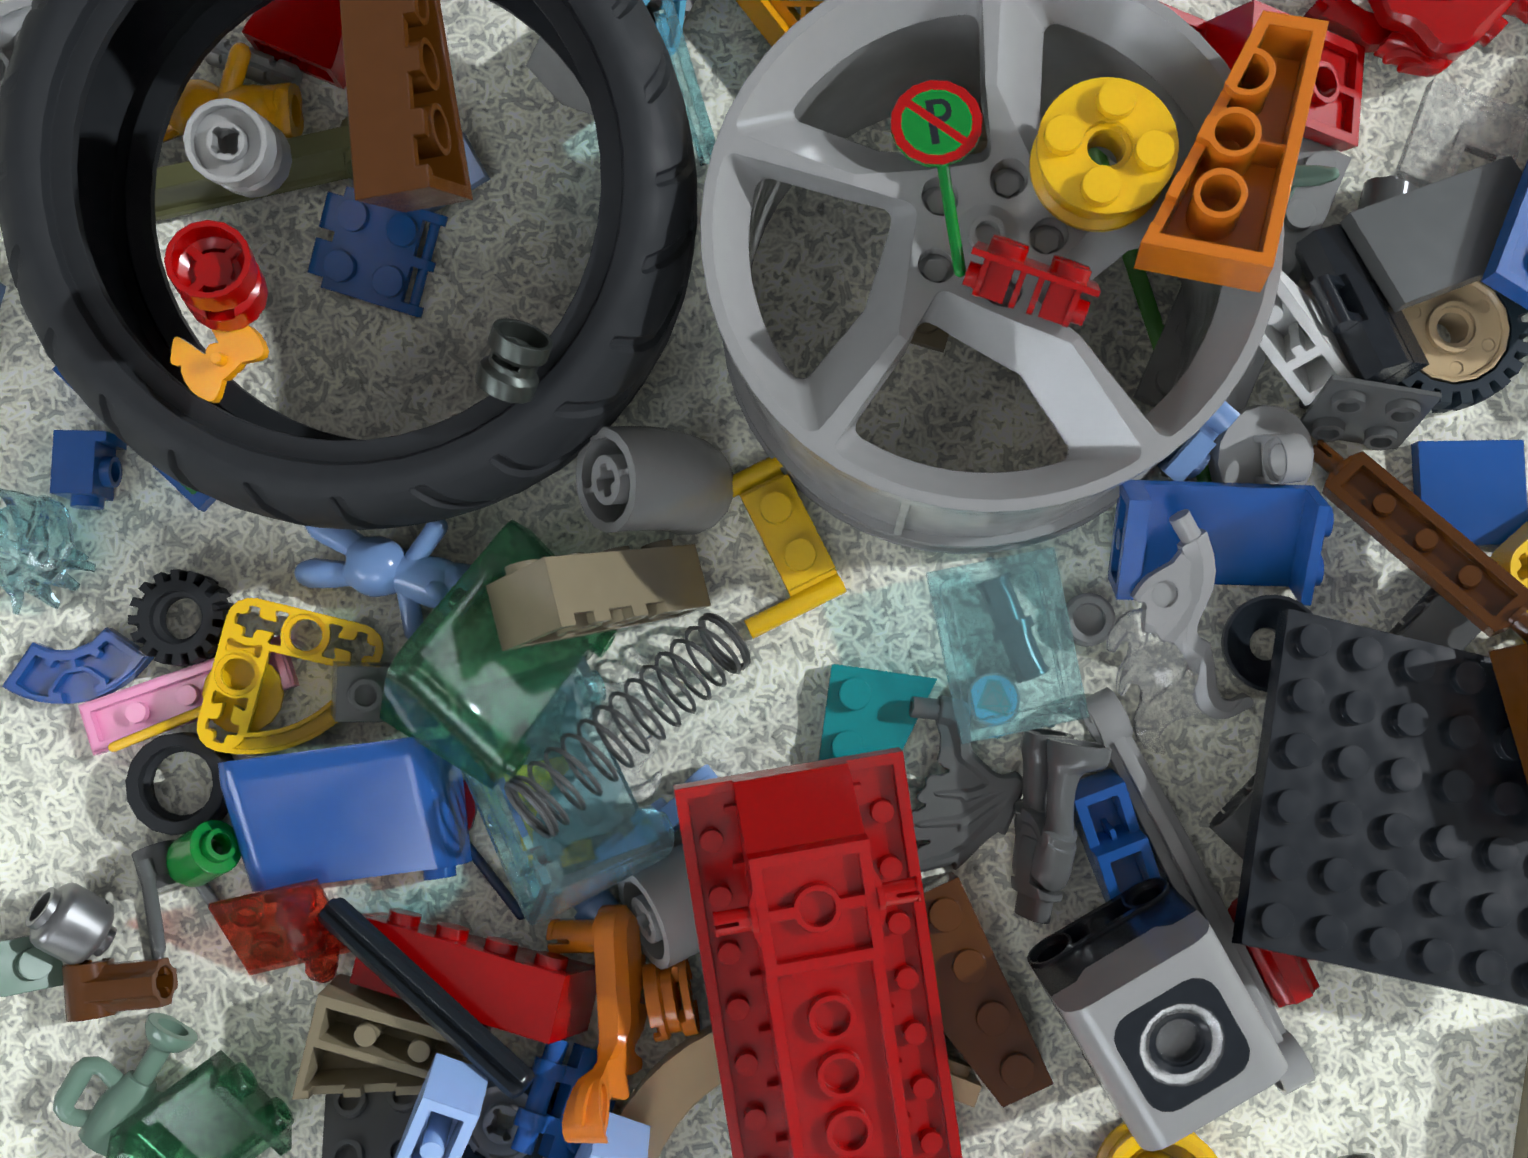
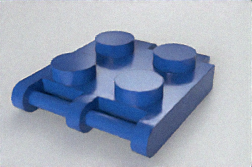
(375, 251)

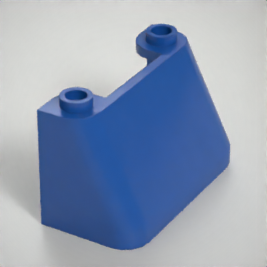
(347, 813)

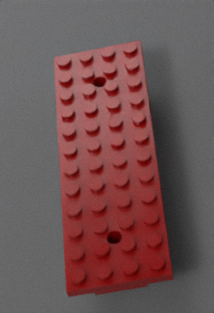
(819, 961)

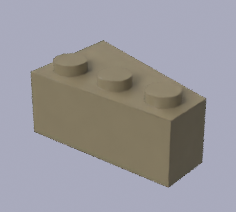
(367, 1044)

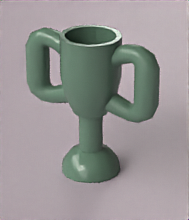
(126, 1091)

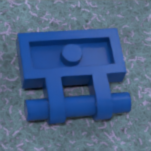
(533, 1117)

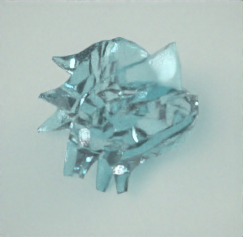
(37, 548)

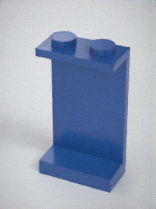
(1254, 529)

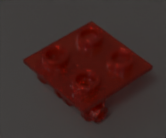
(281, 930)

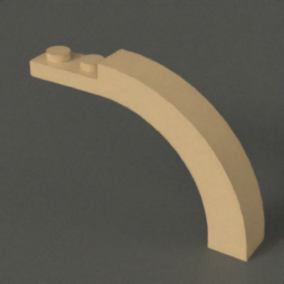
(693, 1071)

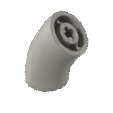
(652, 481)
(663, 910)

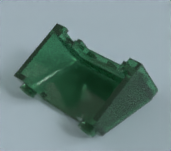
(458, 686)

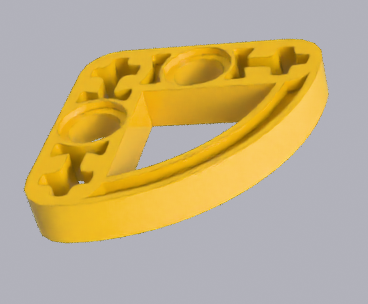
(257, 652)

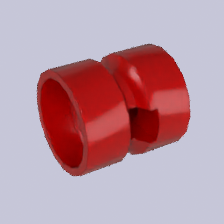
(216, 275)

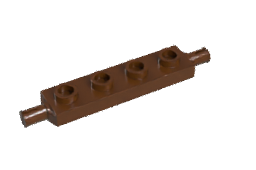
(1425, 542)

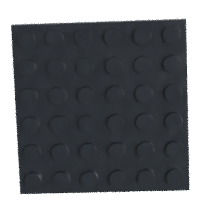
(1387, 812)

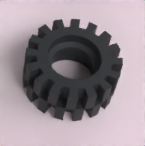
(152, 617)

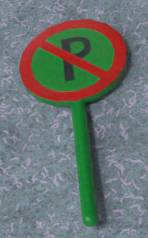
(938, 127)

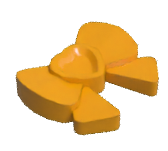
(209, 372)

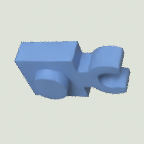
(1194, 454)

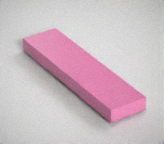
(158, 700)

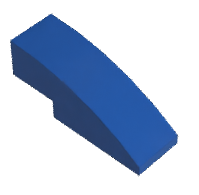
(1111, 834)

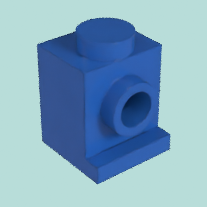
(85, 467)

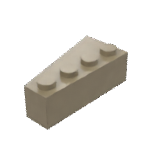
(595, 592)

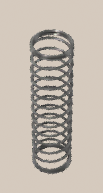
(539, 796)

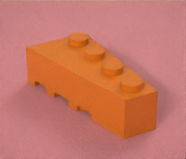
(1236, 182)

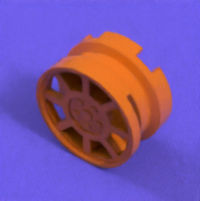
(664, 1000)

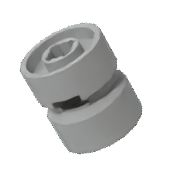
(237, 148)

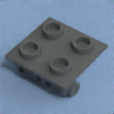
(1366, 412)
(365, 1124)

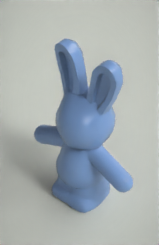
(383, 568)

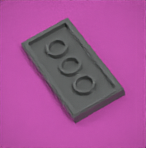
(1434, 234)

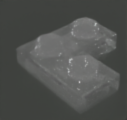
(1454, 122)

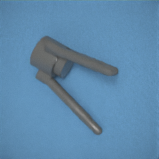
(154, 878)

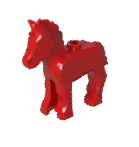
(1419, 34)

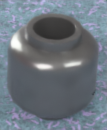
(71, 923)

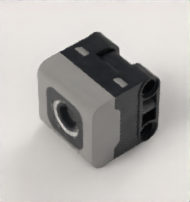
(1158, 1012)

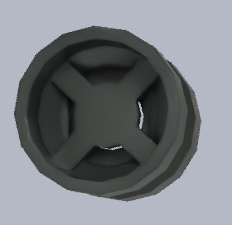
(513, 360)

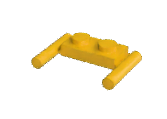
(789, 542)

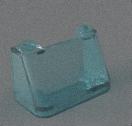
(599, 844)

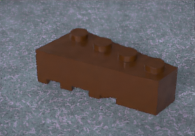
(402, 106)
(976, 998)

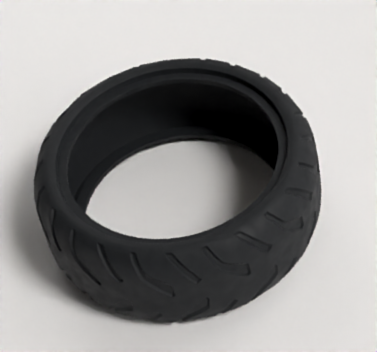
(82, 244)

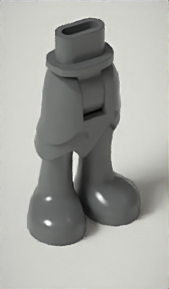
(1045, 817)

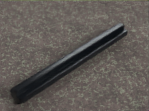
(427, 998)

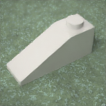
(1302, 342)

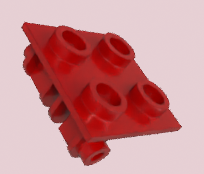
(1066, 279)

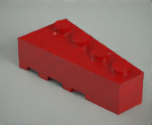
(492, 977)

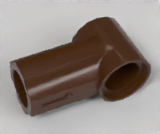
(112, 986)

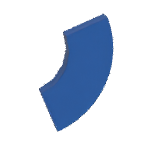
(79, 673)

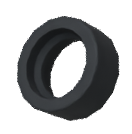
(141, 784)

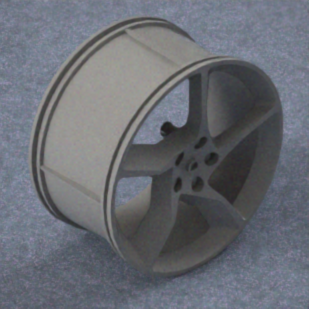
(1015, 57)

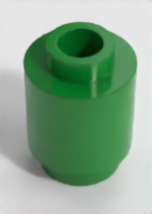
(203, 854)

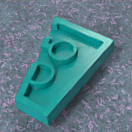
(868, 710)

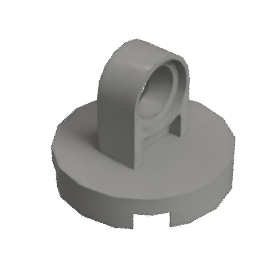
(1263, 448)

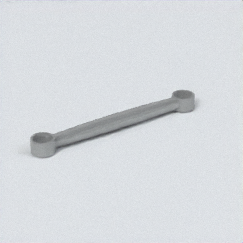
(1184, 868)

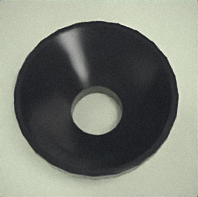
(1241, 625)

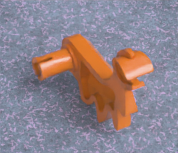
(621, 1016)

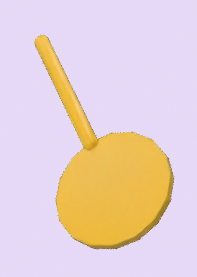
(237, 675)

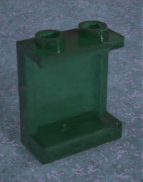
(207, 1115)

